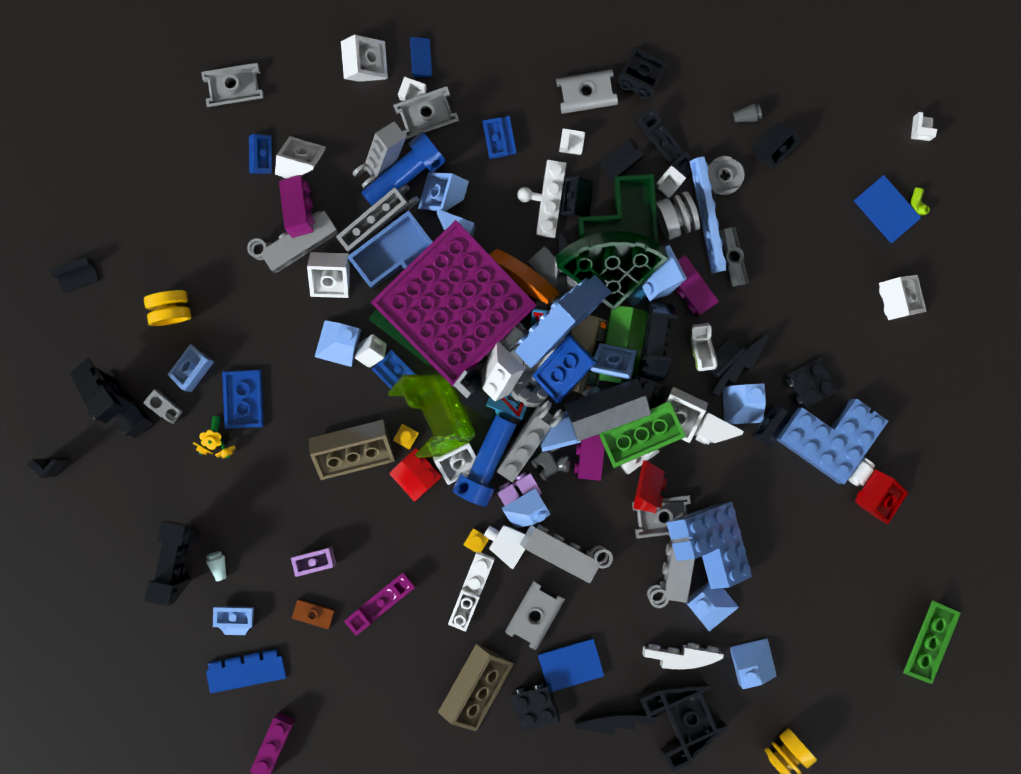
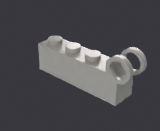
(382, 153)
(376, 218)
(289, 249)
(527, 440)
(564, 555)
(676, 578)

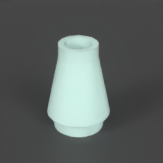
(216, 563)

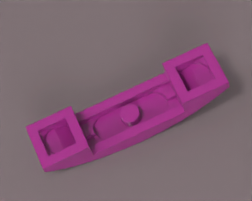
(379, 603)

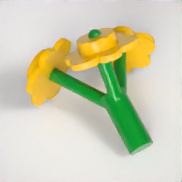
(212, 439)

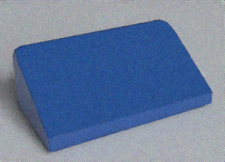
(421, 57)
(260, 153)

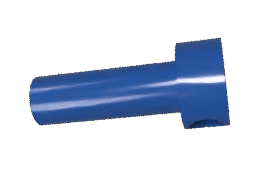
(422, 156)
(475, 485)

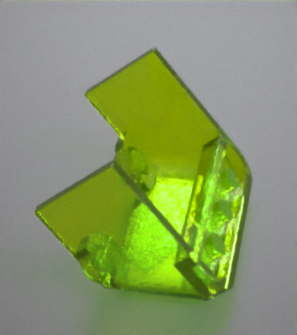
(441, 410)

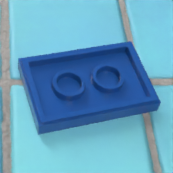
(887, 209)
(564, 368)
(243, 399)
(571, 664)

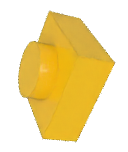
(406, 436)
(476, 541)

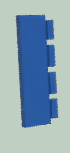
(240, 674)

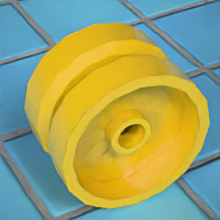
(167, 308)

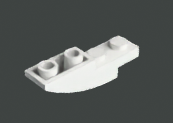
(471, 591)
(688, 658)

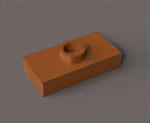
(313, 614)

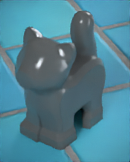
(550, 466)

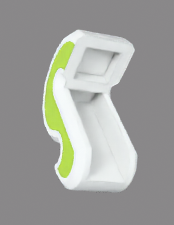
(702, 347)

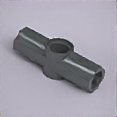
(731, 244)

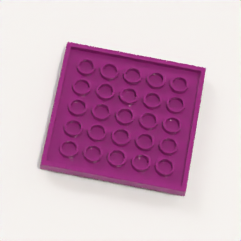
(453, 302)

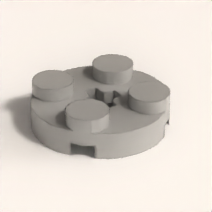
(731, 167)
(528, 398)

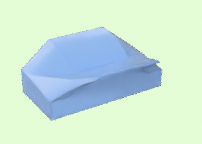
(233, 619)

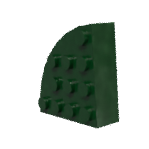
(616, 258)

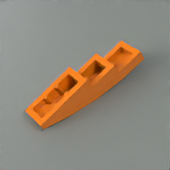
(525, 277)

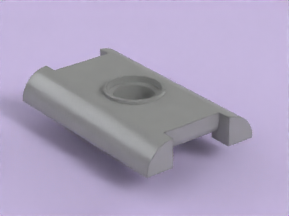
(600, 88)
(244, 90)
(436, 102)
(649, 522)
(530, 629)

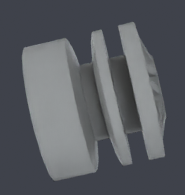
(681, 214)

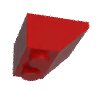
(415, 475)
(649, 488)
(881, 496)

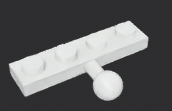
(549, 198)

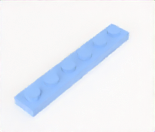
(707, 215)

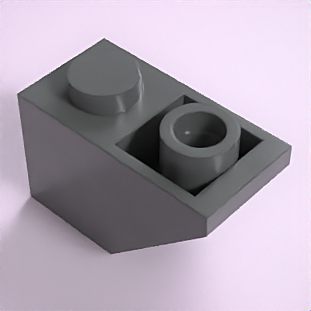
(545, 265)

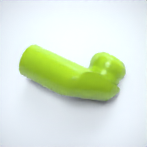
(917, 204)

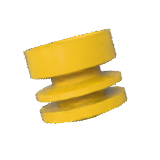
(790, 754)

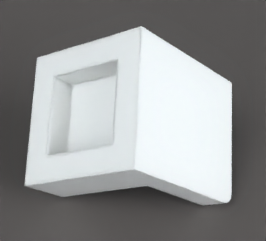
(411, 89)
(922, 128)
(572, 141)
(670, 182)
(370, 351)

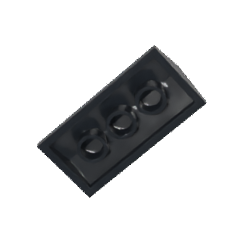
(607, 409)

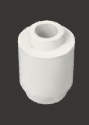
(862, 472)

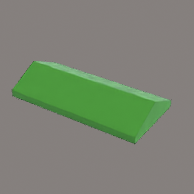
(626, 330)
(642, 435)
(932, 642)

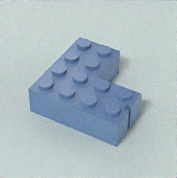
(390, 250)
(561, 319)
(834, 448)
(717, 539)

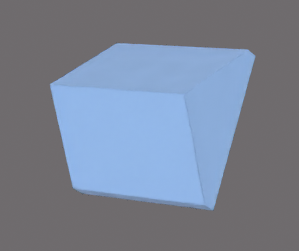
(614, 361)
(190, 368)

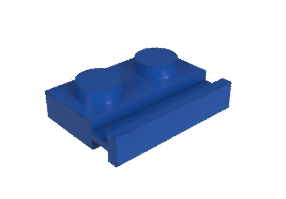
(499, 137)
(391, 369)

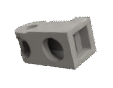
(163, 406)

